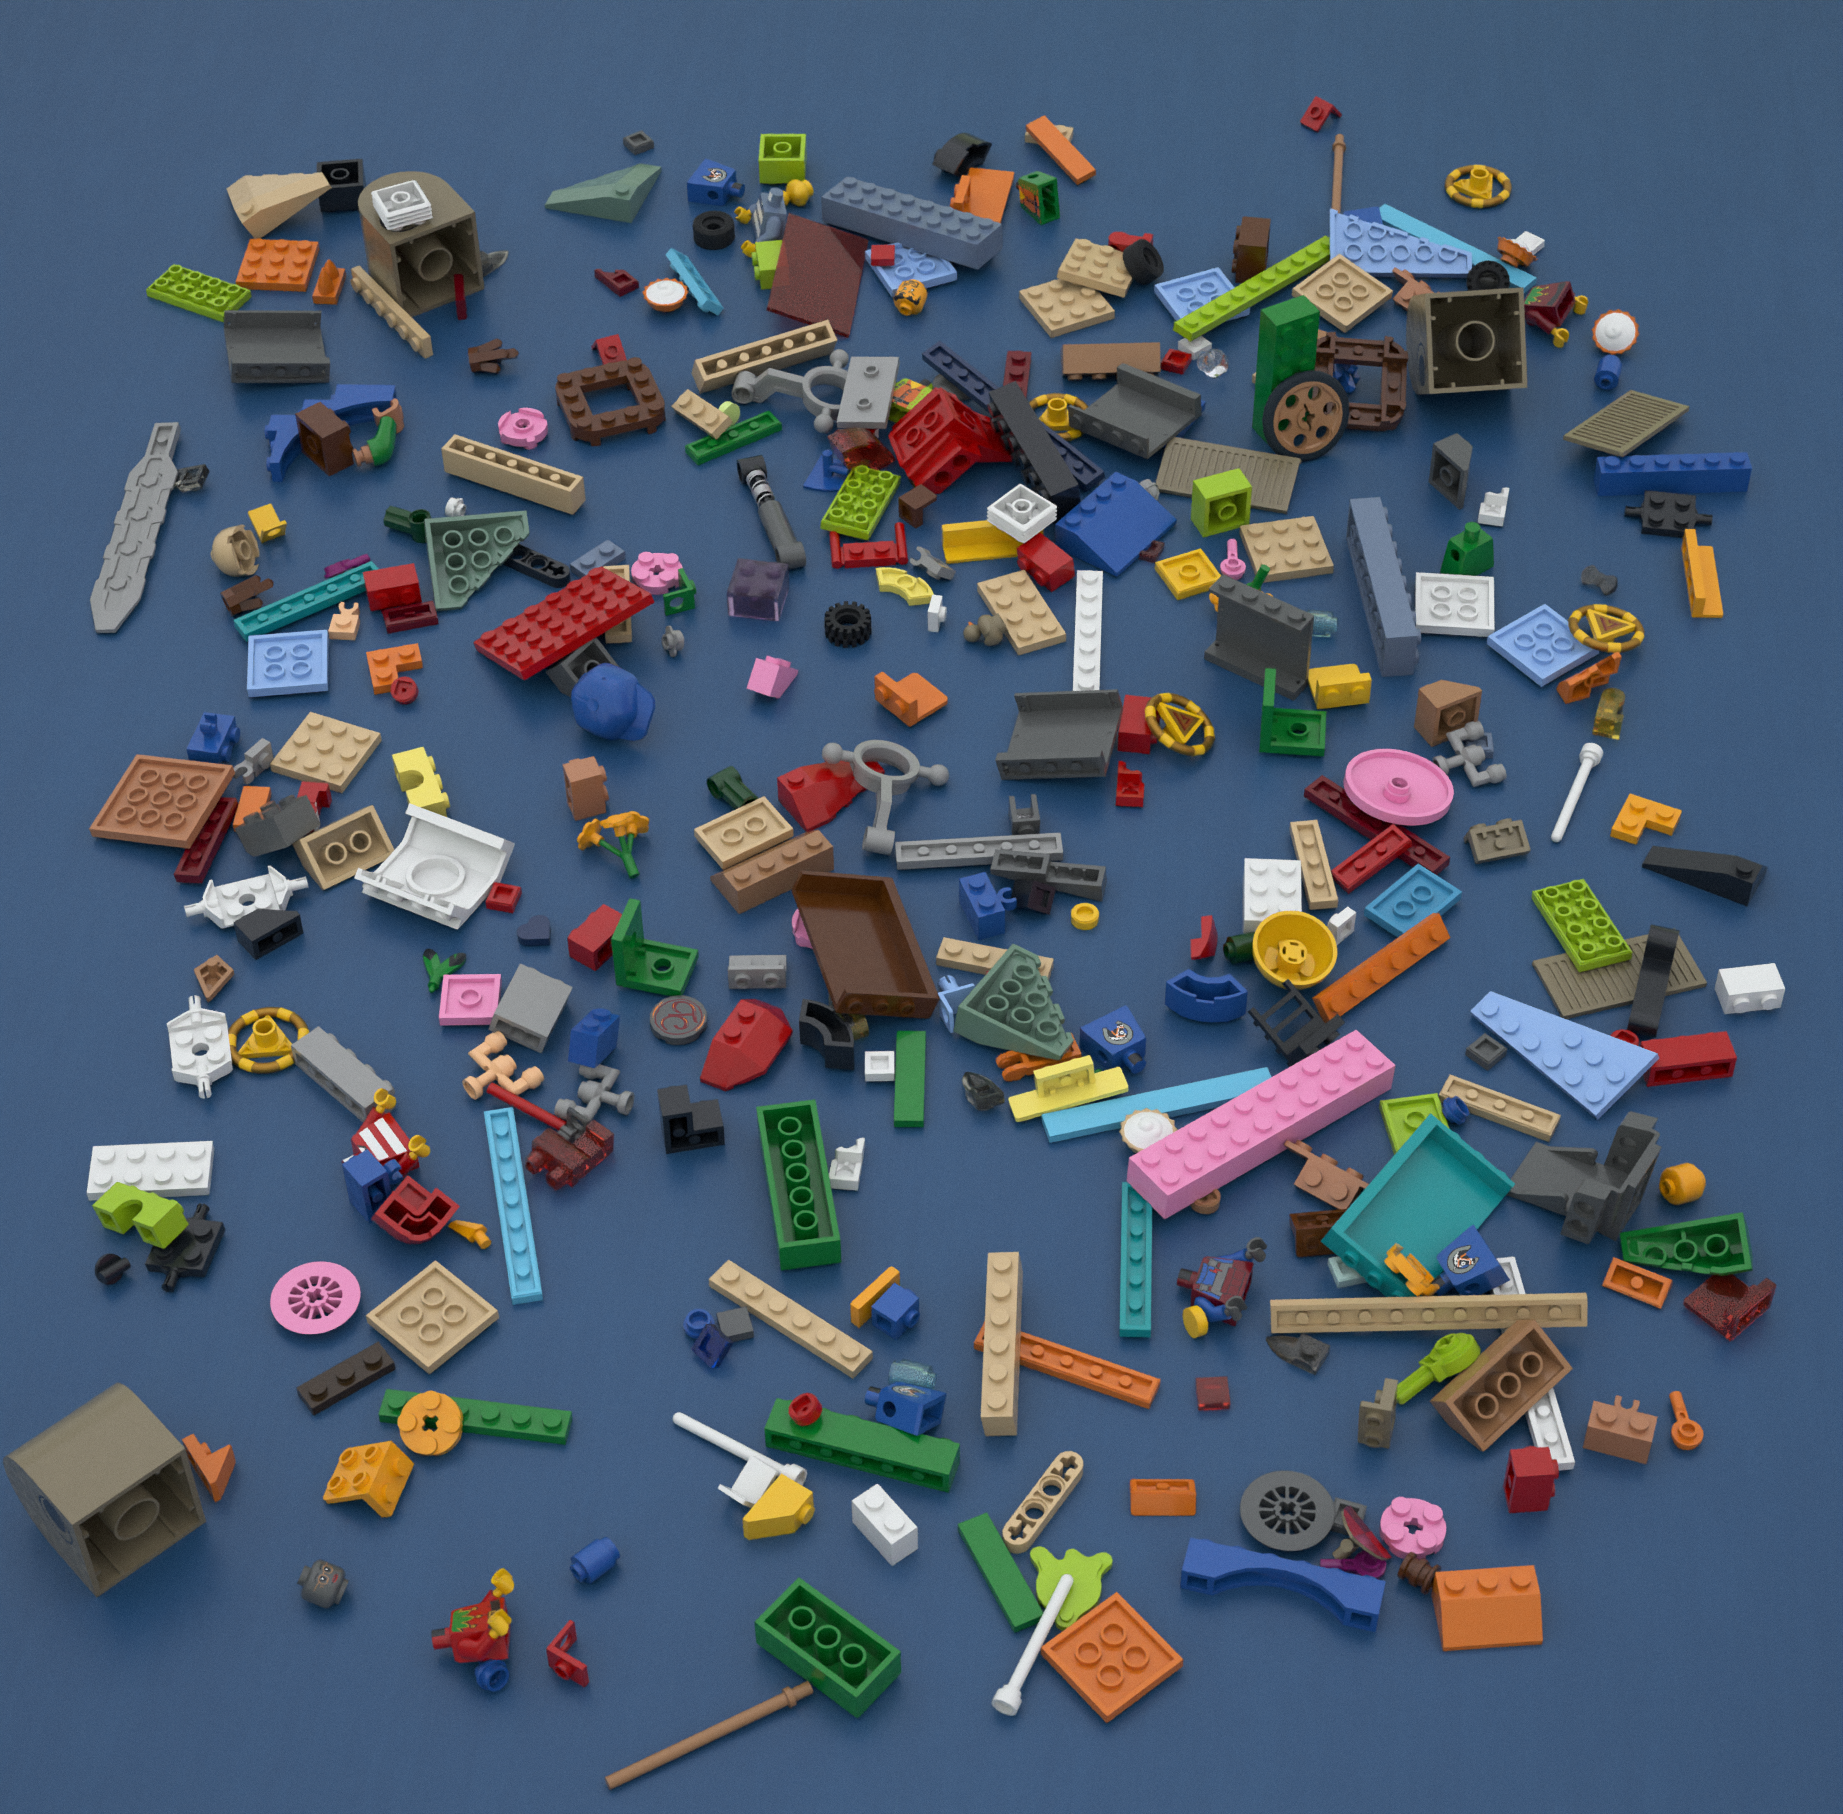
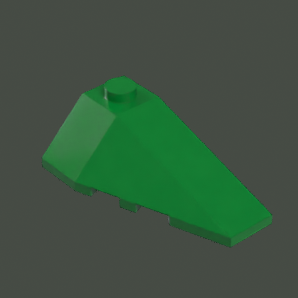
(1700, 1246)

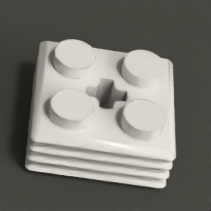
(402, 205)
(1021, 513)

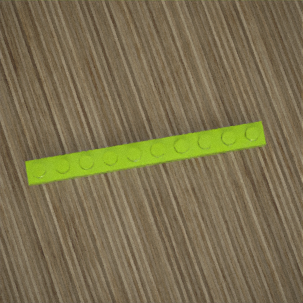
(1253, 290)

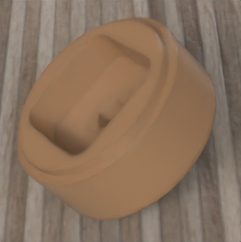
(1208, 1203)

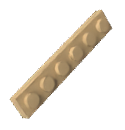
(392, 312)
(791, 1319)

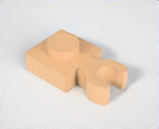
(346, 624)

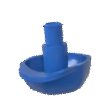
(612, 704)

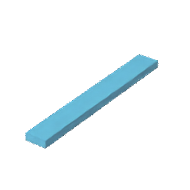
(1401, 221)
(1172, 1100)
(513, 1206)

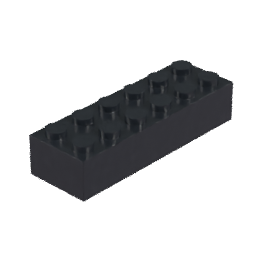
(1032, 448)

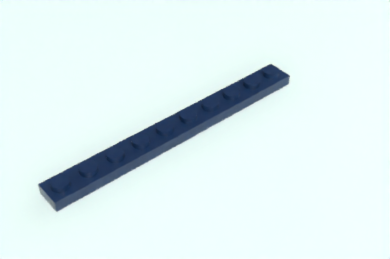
(977, 388)

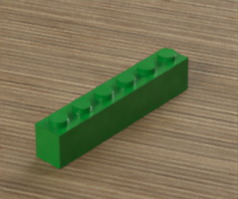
(866, 1447)

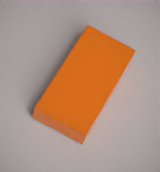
(250, 801)

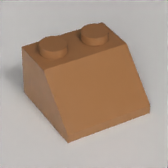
(1445, 708)

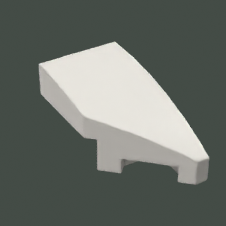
(1493, 508)
(847, 1166)

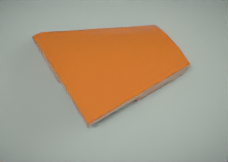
(1580, 685)

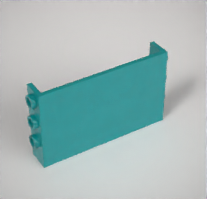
(1420, 1201)

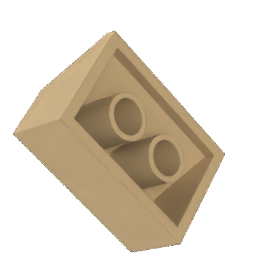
(343, 847)

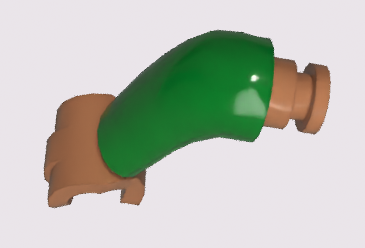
(381, 447)

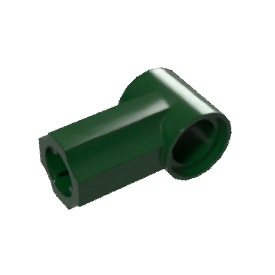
(407, 521)
(729, 786)

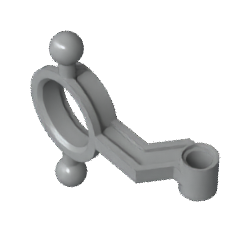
(757, 389)
(878, 838)

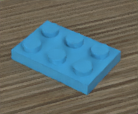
(1412, 900)

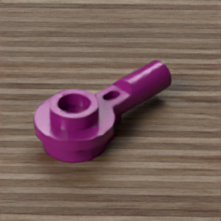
(341, 566)
(1361, 1565)

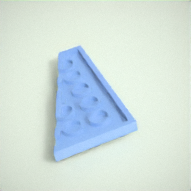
(1382, 248)
(1575, 1058)

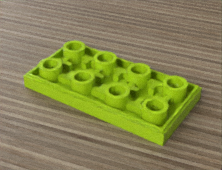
(198, 292)
(861, 502)
(1581, 925)

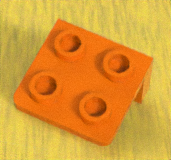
(909, 698)

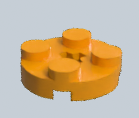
(1417, 1275)
(413, 1420)

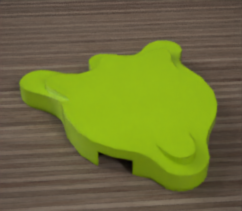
(1086, 1587)

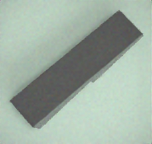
(1075, 879)

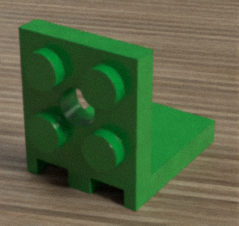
(1278, 724)
(638, 958)

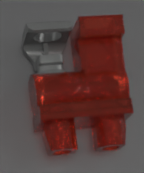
(570, 1151)

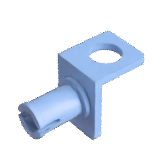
(951, 998)

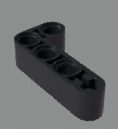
(1653, 981)

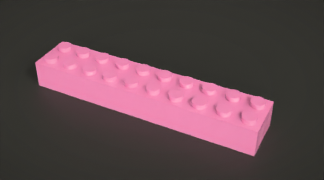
(1259, 1123)

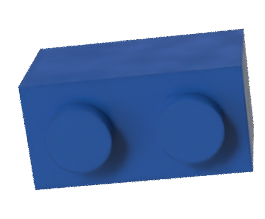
(594, 1038)

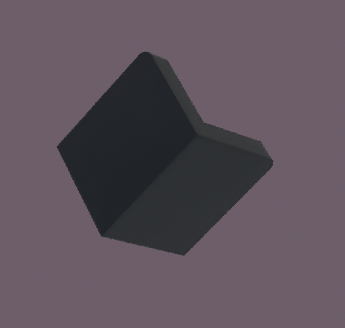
(1033, 896)

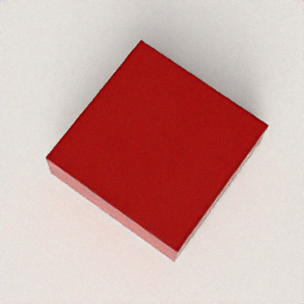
(882, 255)
(1176, 361)
(503, 897)

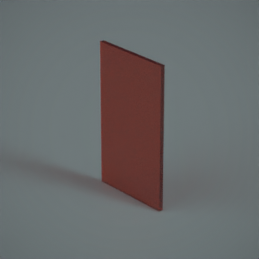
(817, 274)

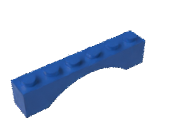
(1219, 1567)

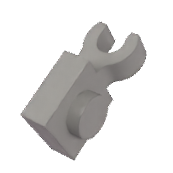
(935, 566)
(256, 761)

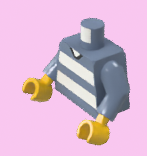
(767, 218)

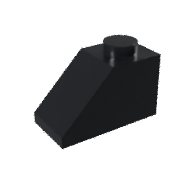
(267, 930)

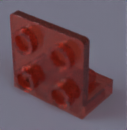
(1730, 1303)

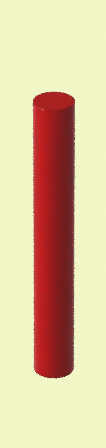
(525, 1106)

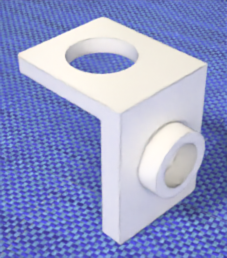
(751, 1483)

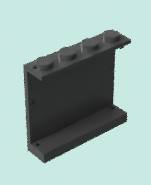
(275, 347)
(1138, 412)
(1261, 634)
(1062, 735)

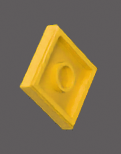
(1187, 573)

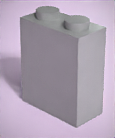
(530, 1008)

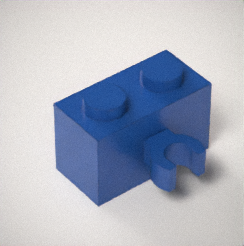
(214, 739)
(983, 906)
(369, 1182)

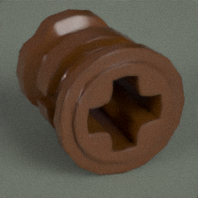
(1418, 1572)

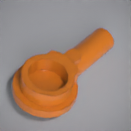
(1685, 1432)

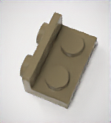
(1497, 841)
(1378, 1418)

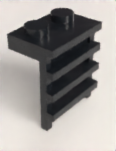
(1305, 1040)

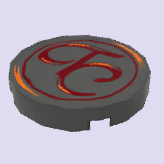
(678, 1019)

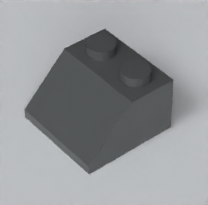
(1451, 468)
(570, 668)

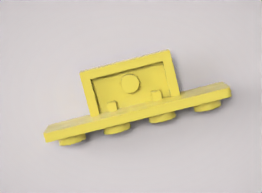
(1066, 1087)

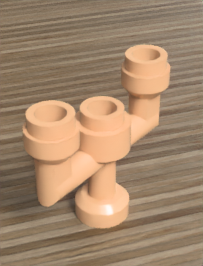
(498, 1069)

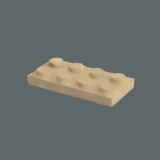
(1023, 610)

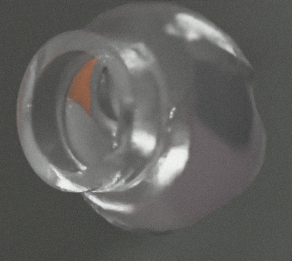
(1213, 362)

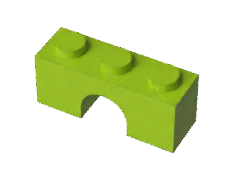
(155, 1217)

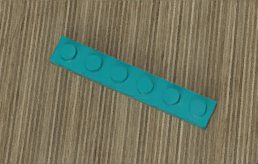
(303, 603)
(1135, 1264)

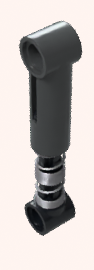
(774, 520)

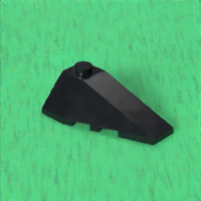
(1712, 872)

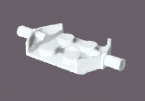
(225, 902)
(194, 1032)

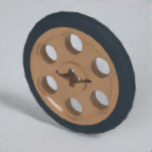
(1299, 385)

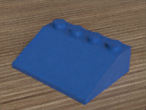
(1113, 525)

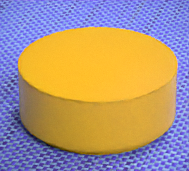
(1084, 916)
(1195, 1321)

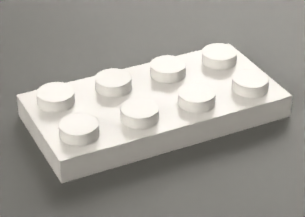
(155, 1168)

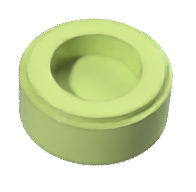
(731, 410)

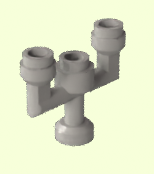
(1470, 756)
(595, 1093)

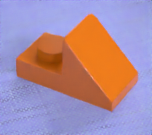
(212, 1468)

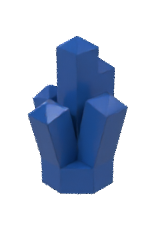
(1346, 375)

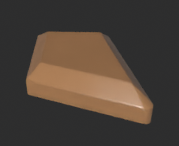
(213, 976)

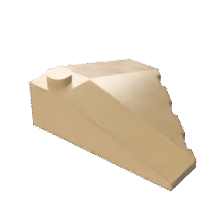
(273, 198)

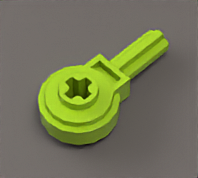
(1447, 1358)

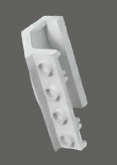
(439, 868)

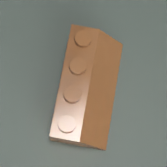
(1103, 359)
(774, 870)
(1501, 1384)

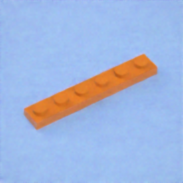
(1381, 967)

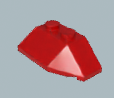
(745, 1044)

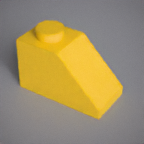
(779, 1510)

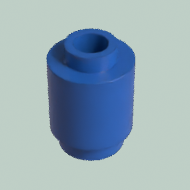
(1608, 372)
(594, 1560)

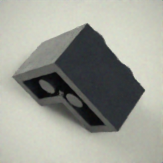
(688, 1124)

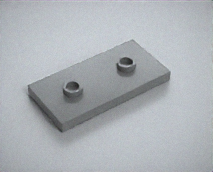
(868, 392)

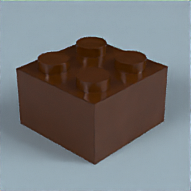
(1250, 248)
(325, 438)

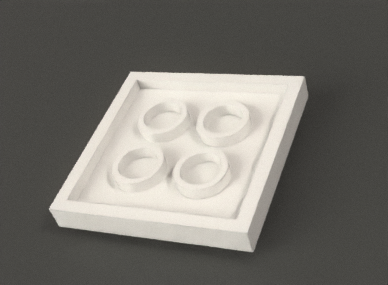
(1454, 604)

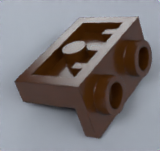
(1310, 1229)

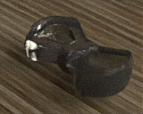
(1607, 583)

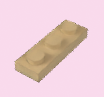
(702, 414)

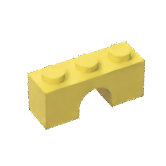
(417, 778)

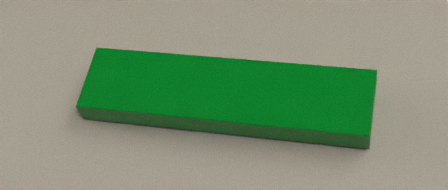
(733, 438)
(910, 1079)
(1000, 1572)

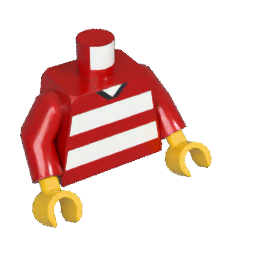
(386, 1139)

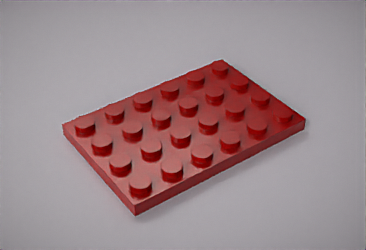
(563, 622)

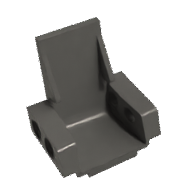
(1588, 1192)

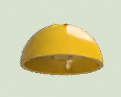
(1294, 948)

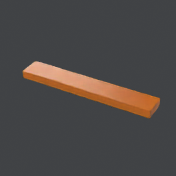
(1083, 1369)

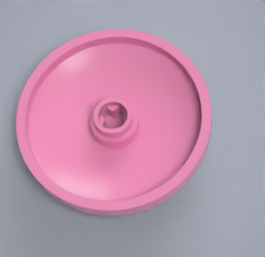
(1398, 787)

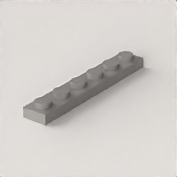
(972, 850)

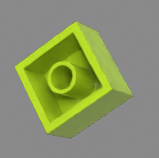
(782, 158)
(1221, 502)

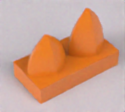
(329, 284)

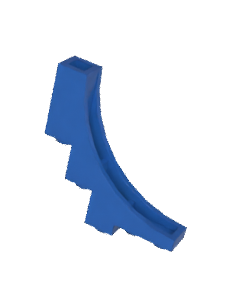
(349, 404)

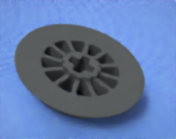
(1287, 1483)

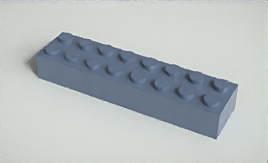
(912, 222)
(1382, 587)

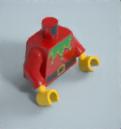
(480, 1629)

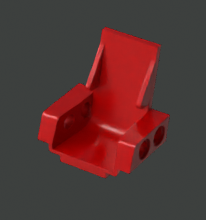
(943, 438)

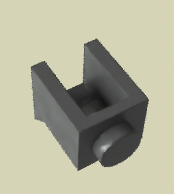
(1024, 820)

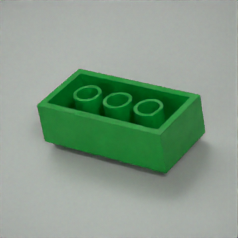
(828, 1647)

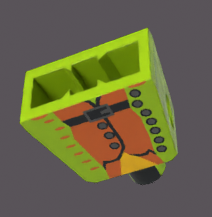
(906, 396)

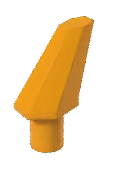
(472, 1232)

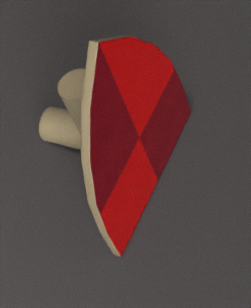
(1360, 1536)

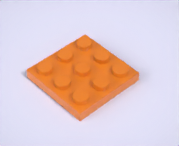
(278, 265)
(1111, 1657)

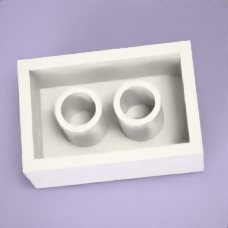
(1269, 889)

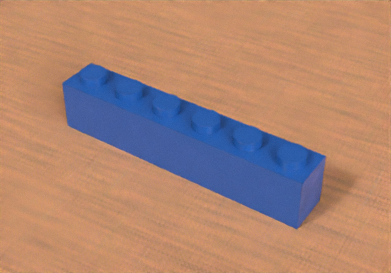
(1672, 473)

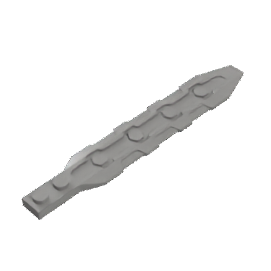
(135, 531)

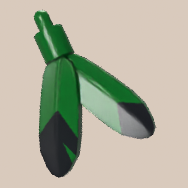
(436, 970)

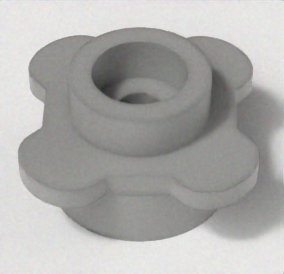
(672, 641)

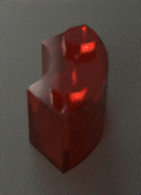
(860, 447)

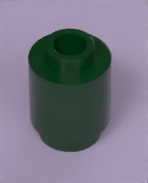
(1239, 948)

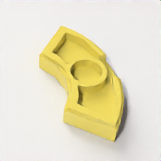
(897, 581)

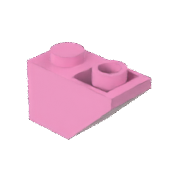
(771, 676)

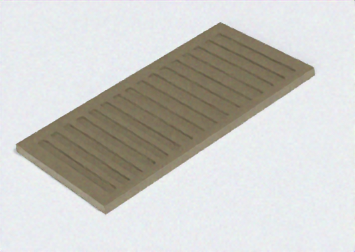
(1626, 423)
(1268, 473)
(1610, 985)

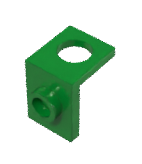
(686, 591)

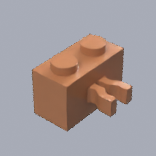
(585, 787)
(1620, 1431)

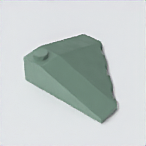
(610, 196)
(467, 550)
(1014, 1009)

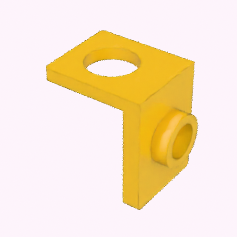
(267, 523)

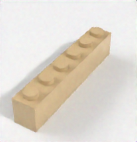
(756, 357)
(513, 474)
(1002, 1344)

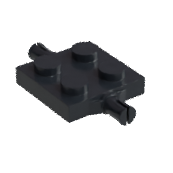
(1667, 514)
(189, 1252)

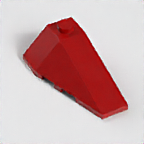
(819, 791)

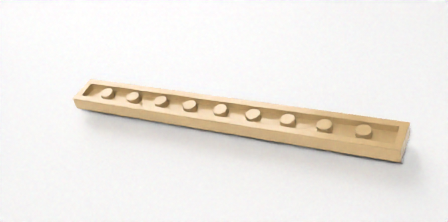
(1427, 1312)

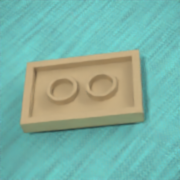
(743, 832)

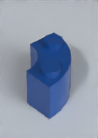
(1206, 997)

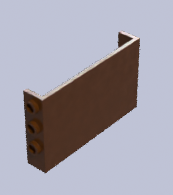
(864, 945)

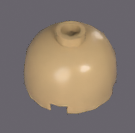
(235, 551)

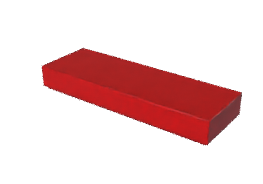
(1371, 858)

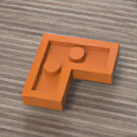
(386, 663)

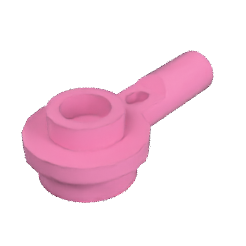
(1232, 565)

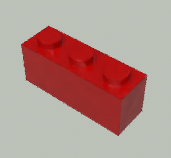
(1690, 1058)

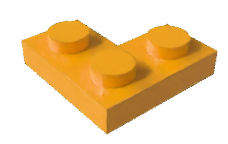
(1643, 813)

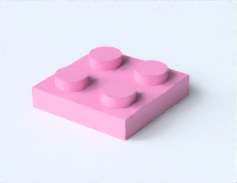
(469, 999)

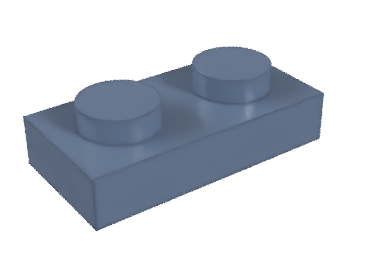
(603, 555)

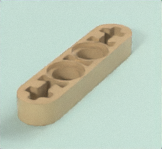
(1047, 1504)

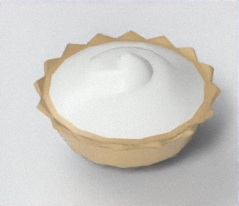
(1145, 1128)

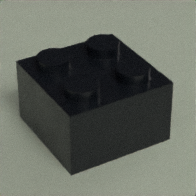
(347, 183)

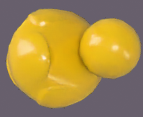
(798, 192)

